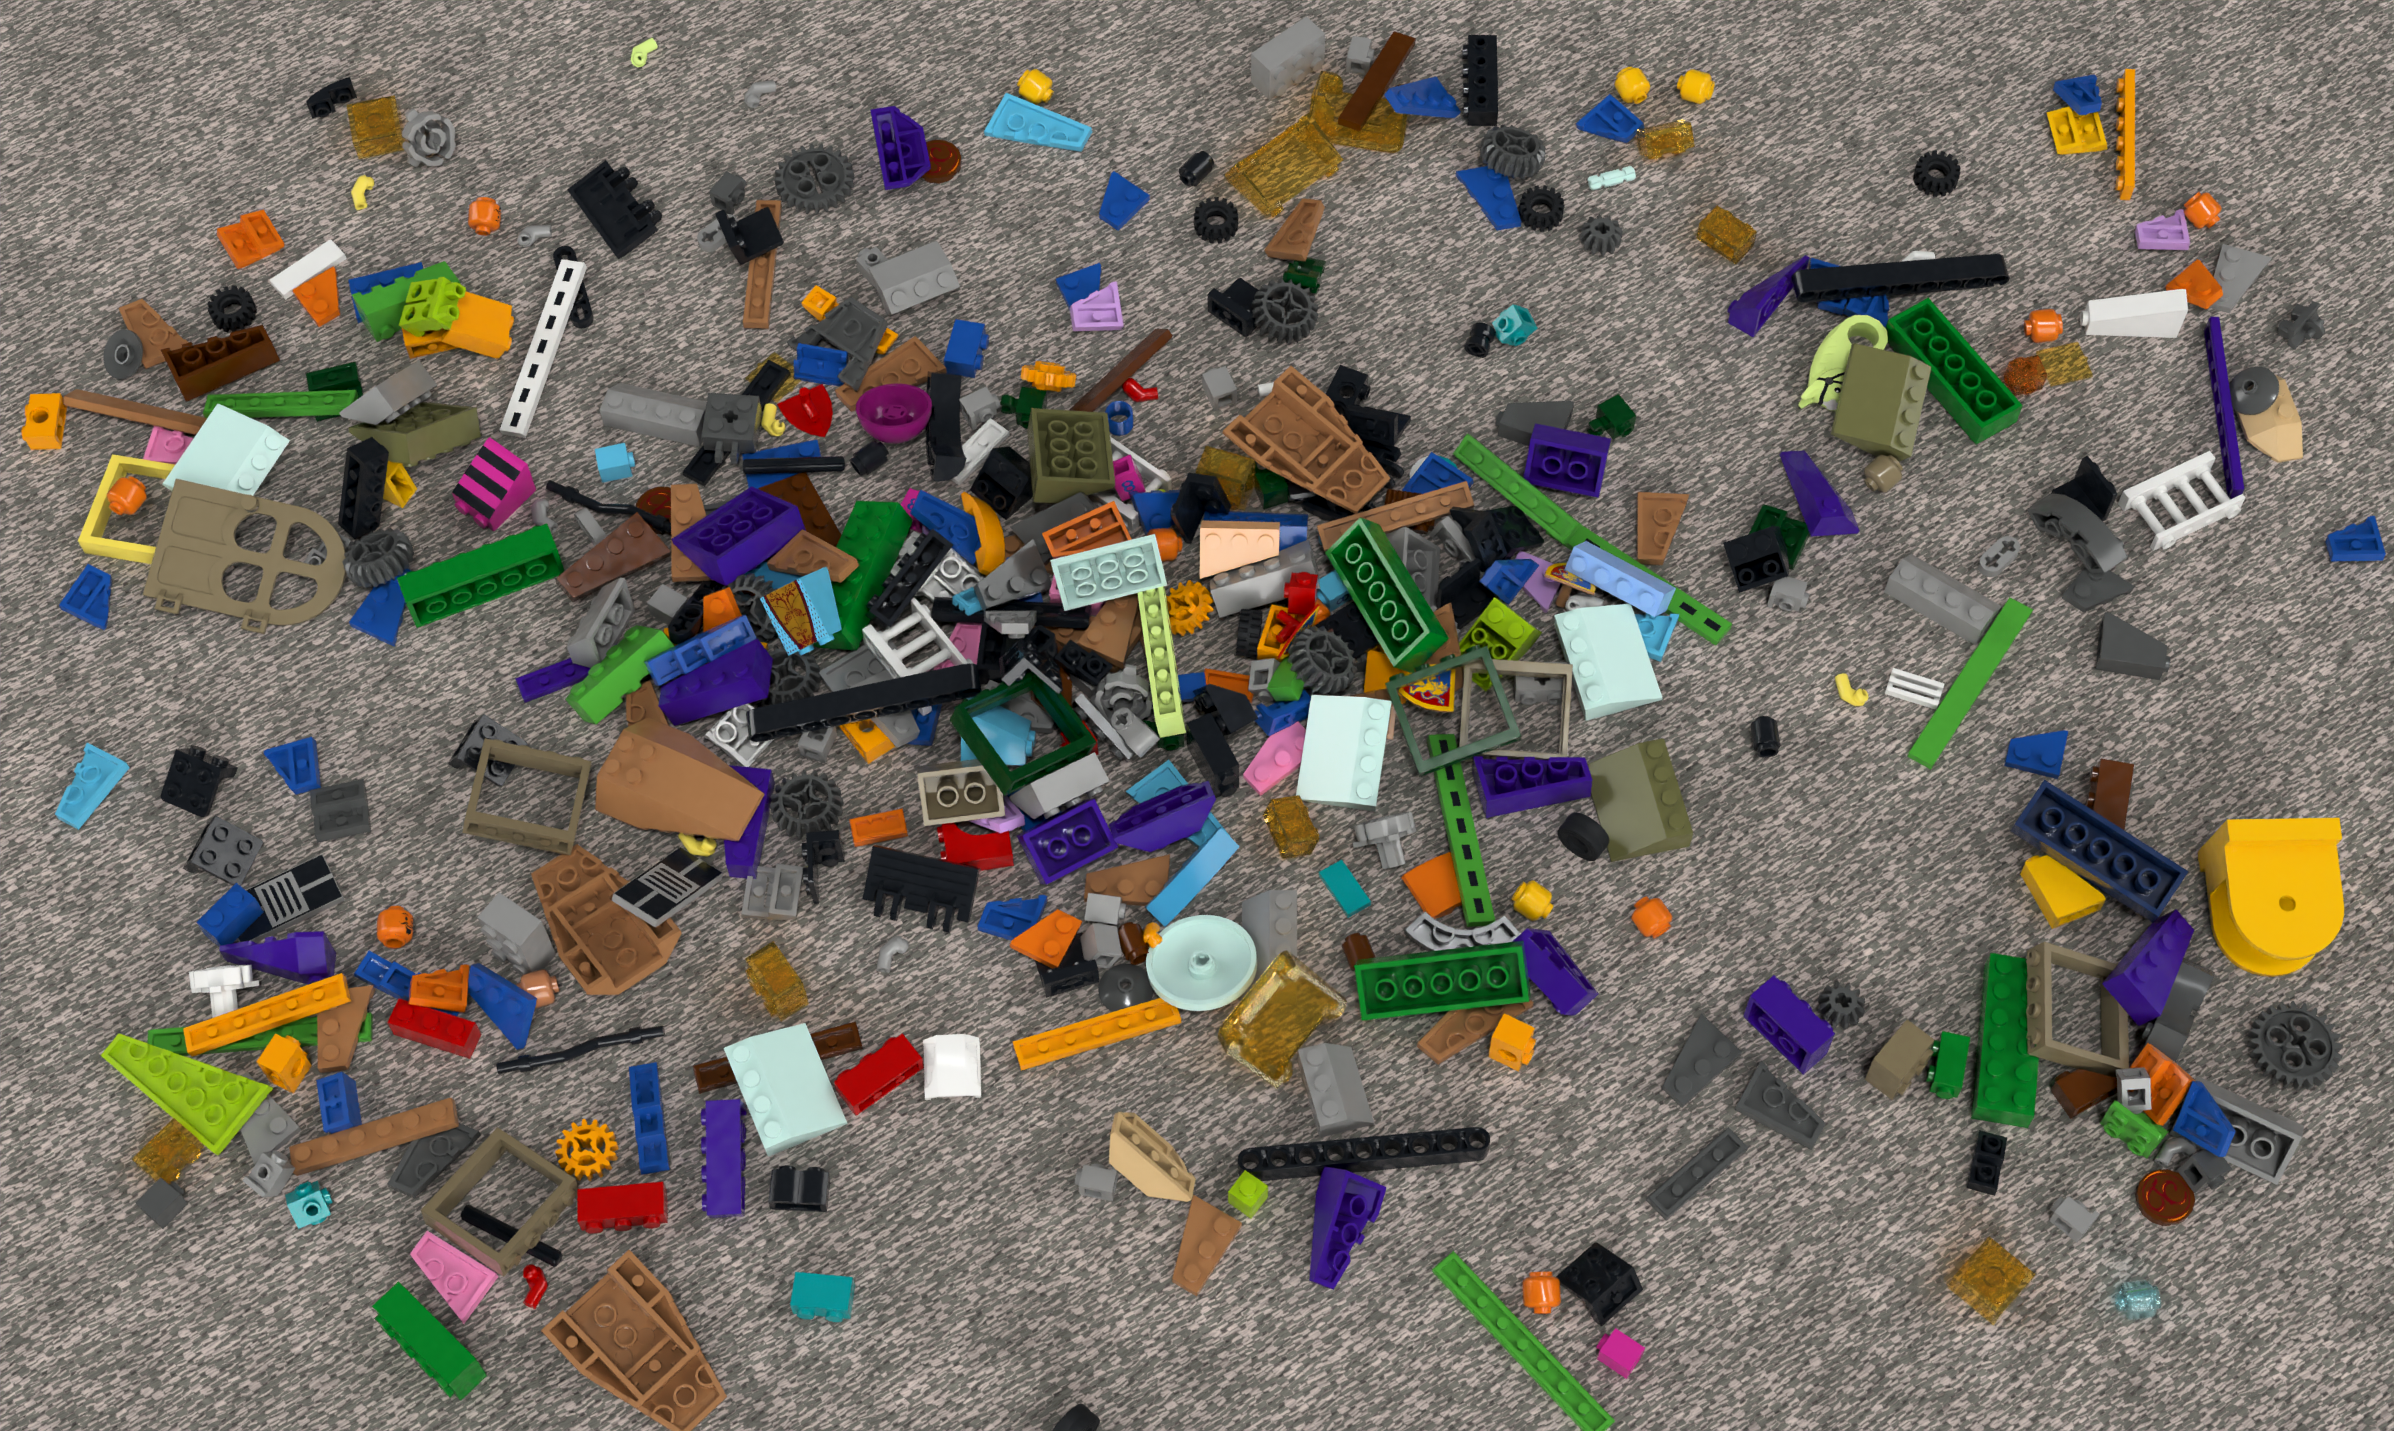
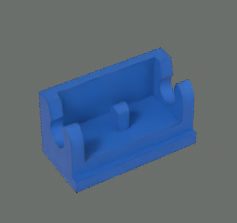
(819, 364)
(1282, 714)
(338, 1102)

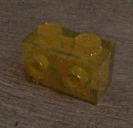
(1665, 138)
(1726, 234)
(1291, 826)
(168, 1152)

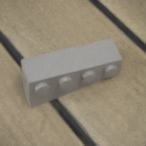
(1261, 581)

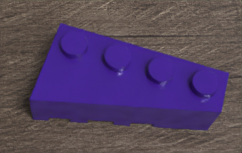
(719, 685)
(1529, 783)
(745, 856)
(2150, 968)
(724, 1158)

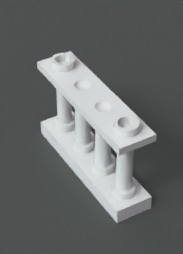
(2179, 478)
(1158, 479)
(892, 659)

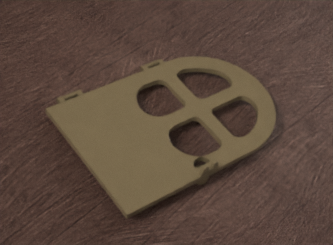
(201, 544)

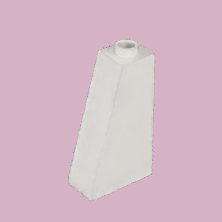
(2137, 315)

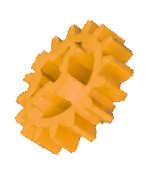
(1048, 376)
(1188, 607)
(587, 1137)

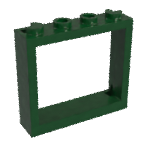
(1058, 708)
(1465, 752)

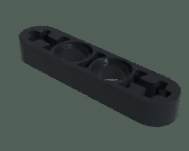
(584, 301)
(693, 606)

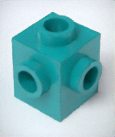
(1514, 325)
(309, 1204)

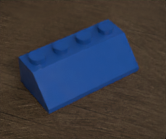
(1292, 526)

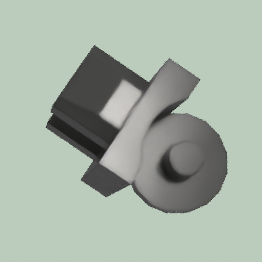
(2306, 325)

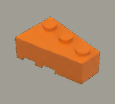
(1087, 532)

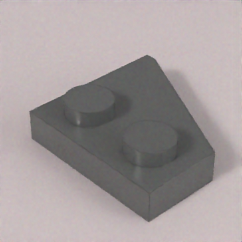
(2095, 589)

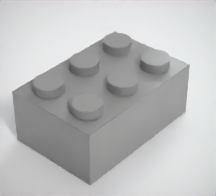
(1288, 58)
(516, 935)

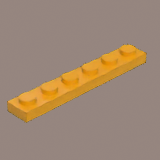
(2126, 141)
(266, 1014)
(1095, 1033)

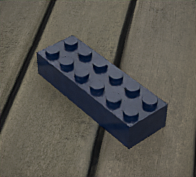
(2099, 851)

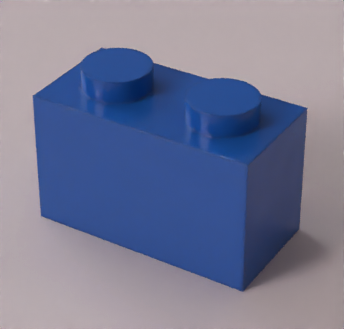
(965, 348)
(230, 916)

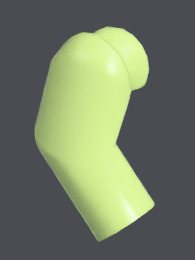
(640, 52)

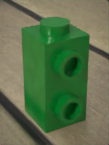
(1949, 1065)

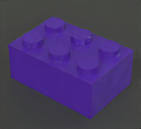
(1567, 460)
(1067, 841)
(1789, 1024)

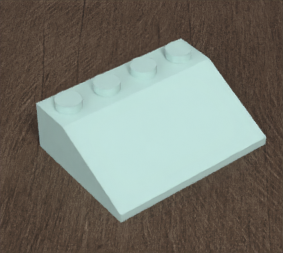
(229, 453)
(1109, 572)
(1607, 659)
(1344, 751)
(785, 1087)

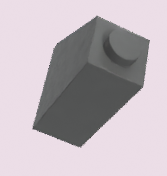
(1519, 418)
(2129, 650)

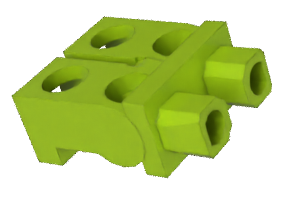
(434, 306)

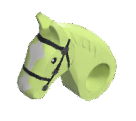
(1832, 357)

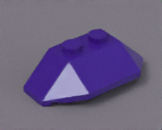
(899, 147)
(1164, 817)

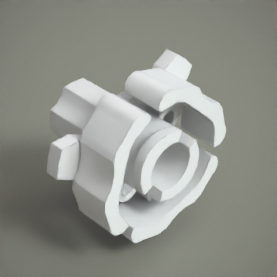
(222, 985)

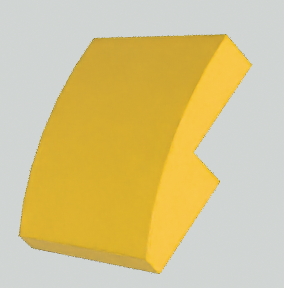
(2076, 132)

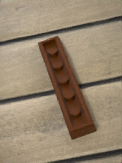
(1376, 81)
(1123, 371)
(828, 1044)

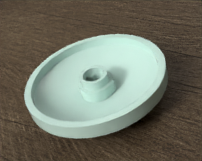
(1202, 963)

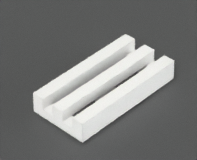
(1934, 691)

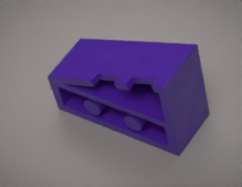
(1555, 972)

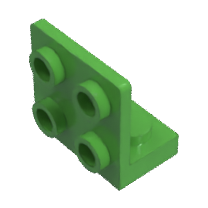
(2136, 1130)

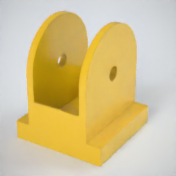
(2273, 891)

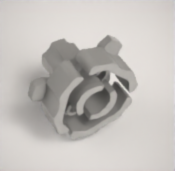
(426, 137)
(1123, 691)
(1386, 834)

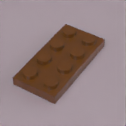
(801, 493)

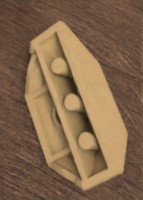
(2277, 429)
(1148, 1159)

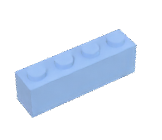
(1620, 578)

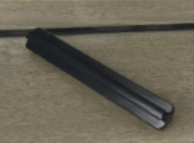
(793, 465)
(506, 1232)

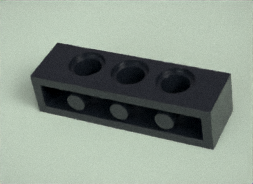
(1348, 383)

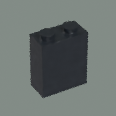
(1213, 755)

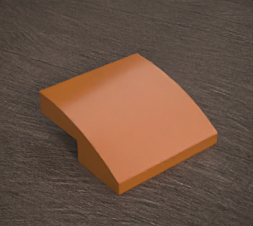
(250, 239)
(1435, 886)
(2168, 1083)

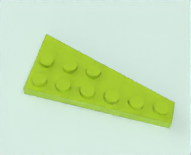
(198, 1095)

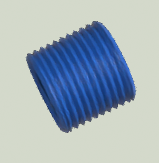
(1120, 408)

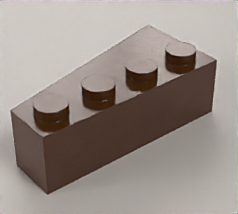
(219, 360)
(2110, 790)

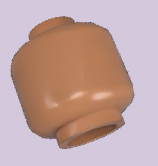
(540, 986)

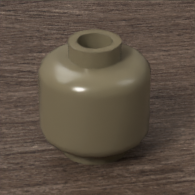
(1883, 473)

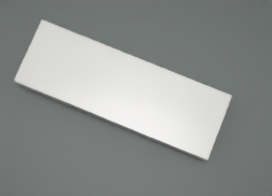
(307, 268)
(979, 447)

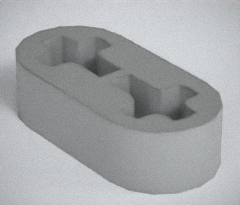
(711, 231)
(590, 526)
(2003, 560)

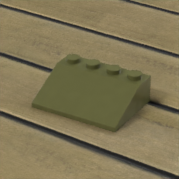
(1881, 401)
(423, 431)
(1069, 454)
(1639, 801)

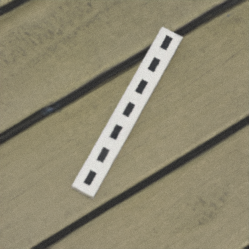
(543, 348)

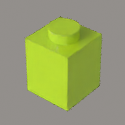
(1248, 1194)

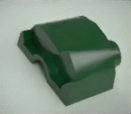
(1305, 272)

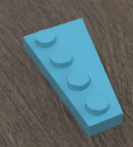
(1032, 124)
(1165, 779)

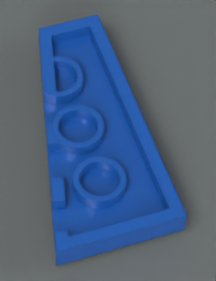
(1423, 98)

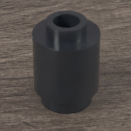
(1196, 168)
(869, 458)
(1765, 736)

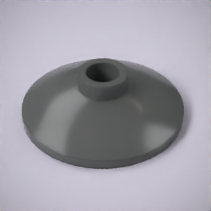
(123, 354)
(2260, 396)
(1118, 998)

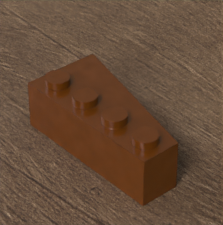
(618, 555)

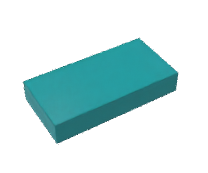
(1344, 888)

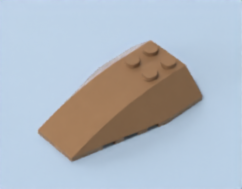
(1309, 443)
(673, 784)
(593, 935)
(638, 1347)

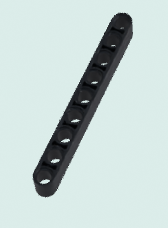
(1900, 278)
(863, 702)
(1374, 1146)

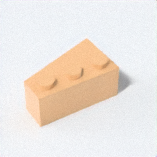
(1236, 544)

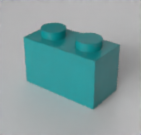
(822, 1296)

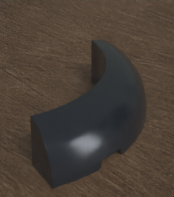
(943, 429)

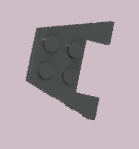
(850, 329)

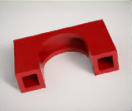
(980, 851)

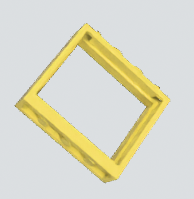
(99, 514)

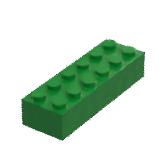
(1957, 373)
(875, 539)
(481, 575)
(1386, 595)
(1442, 980)
(2004, 1070)

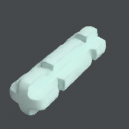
(1611, 178)

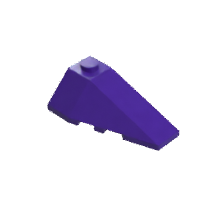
(1762, 300)
(1819, 501)
(300, 957)
(1341, 1212)

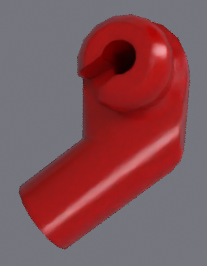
(1137, 392)
(537, 1284)

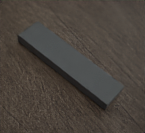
(1697, 1173)

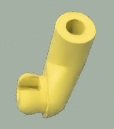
(363, 183)
(769, 422)
(1846, 693)
(696, 847)

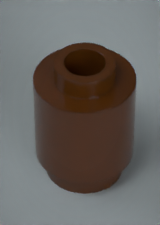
(1132, 943)
(1356, 948)

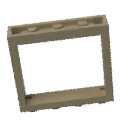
(1527, 669)
(519, 831)
(2039, 1012)
(470, 1173)

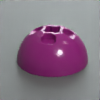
(894, 412)

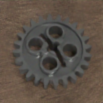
(798, 186)
(2295, 1045)

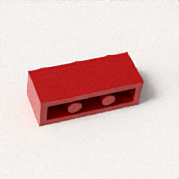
(434, 1028)
(878, 1074)
(622, 1207)

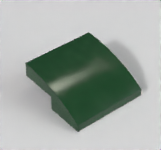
(333, 379)
(1793, 531)

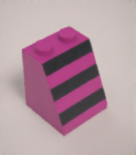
(493, 486)

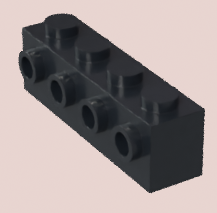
(1482, 80)
(363, 487)
(908, 580)

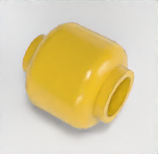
(1632, 85)
(1035, 86)
(1696, 86)
(1532, 900)

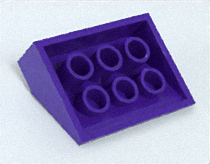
(740, 534)

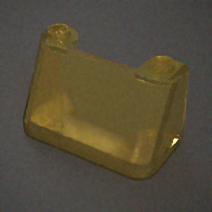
(1382, 131)
(1285, 166)
(1279, 1018)

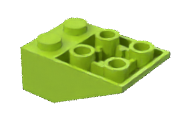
(1503, 633)

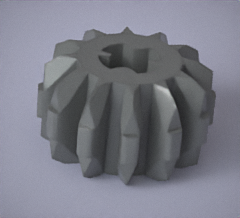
(1601, 235)
(1834, 1011)

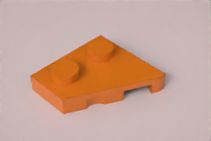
(2199, 284)
(320, 297)
(719, 608)
(1048, 938)
(441, 989)

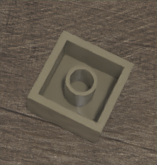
(1900, 1060)

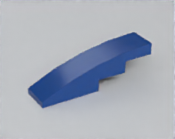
(700, 650)
(388, 977)
(649, 1118)

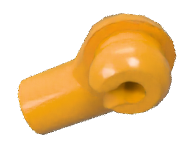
(1151, 934)

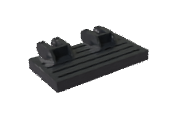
(610, 208)
(1330, 511)
(924, 882)

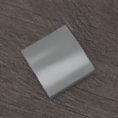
(781, 894)

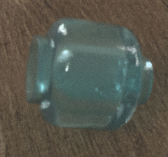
(2138, 1299)

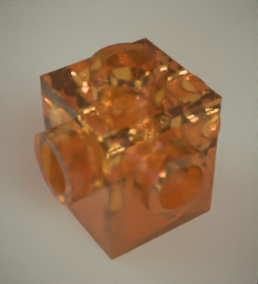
(2025, 375)

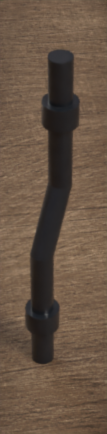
(572, 495)
(527, 1063)

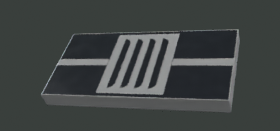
(667, 887)
(292, 898)

